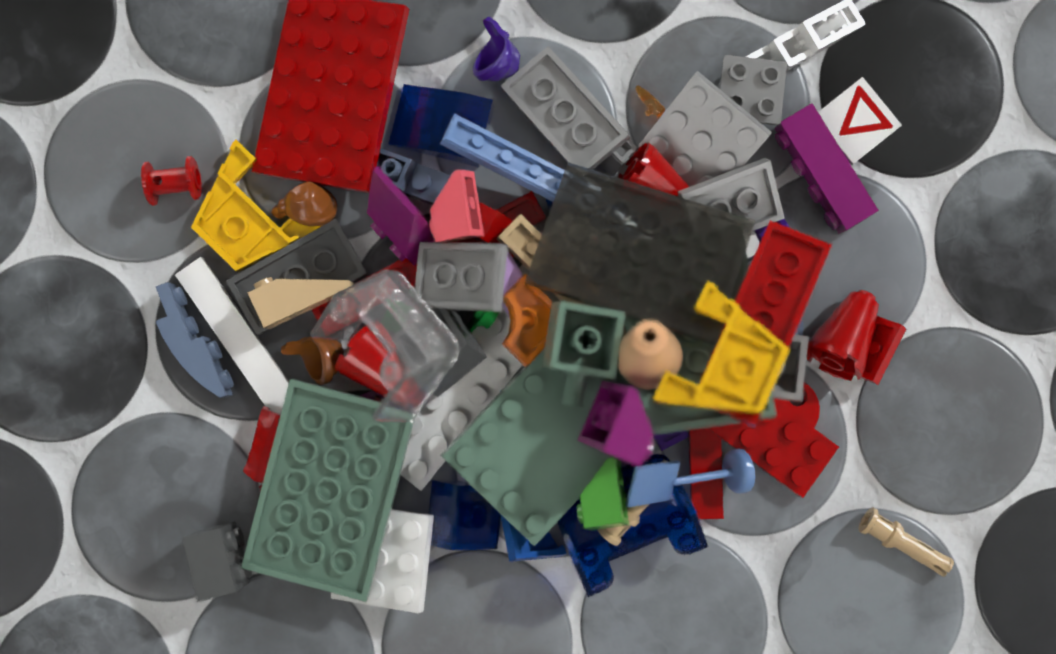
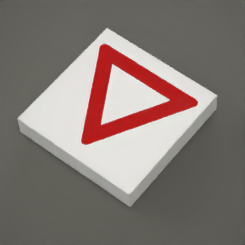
(858, 120)

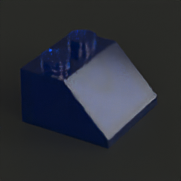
(462, 517)

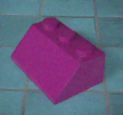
(618, 424)

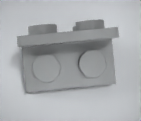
(755, 86)

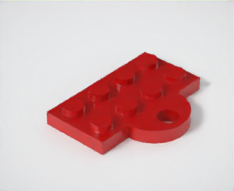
(787, 444)

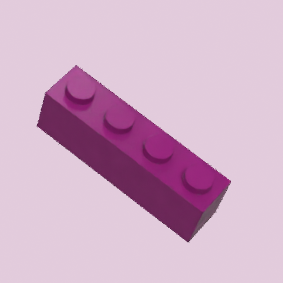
(825, 169)

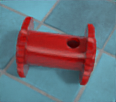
(173, 180)

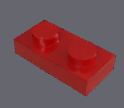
(882, 348)

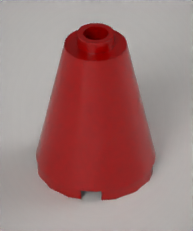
(653, 171)
(846, 337)
(364, 361)

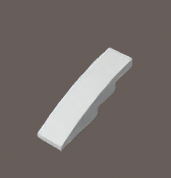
(813, 35)

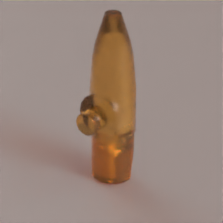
(653, 105)

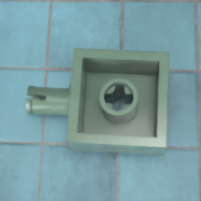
(579, 361)

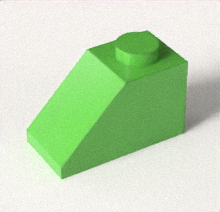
(604, 498)

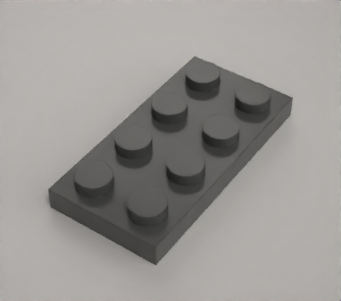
(317, 256)

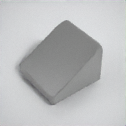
(619, 158)

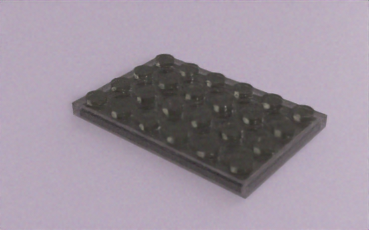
(638, 251)

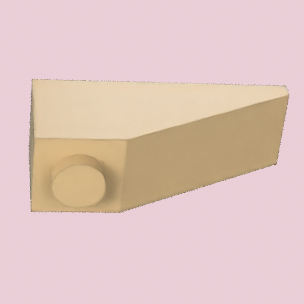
(288, 298)

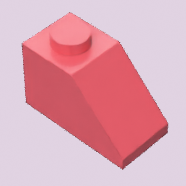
(457, 210)

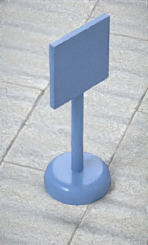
(656, 481)

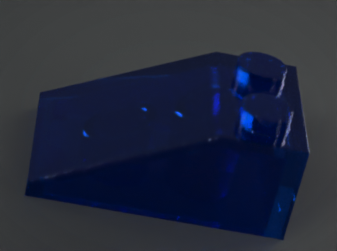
(425, 115)

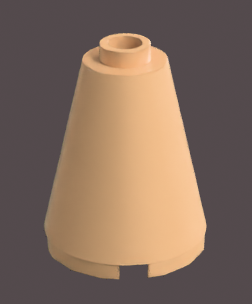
(647, 354)

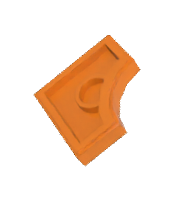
(529, 320)

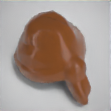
(307, 205)
(318, 356)

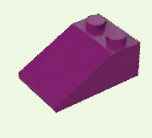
(396, 218)

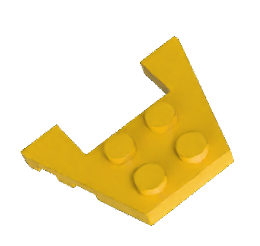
(235, 223)
(740, 368)

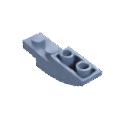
(412, 178)
(196, 355)

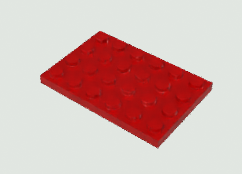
(331, 92)

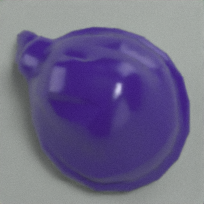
(498, 57)

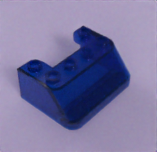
(660, 520)

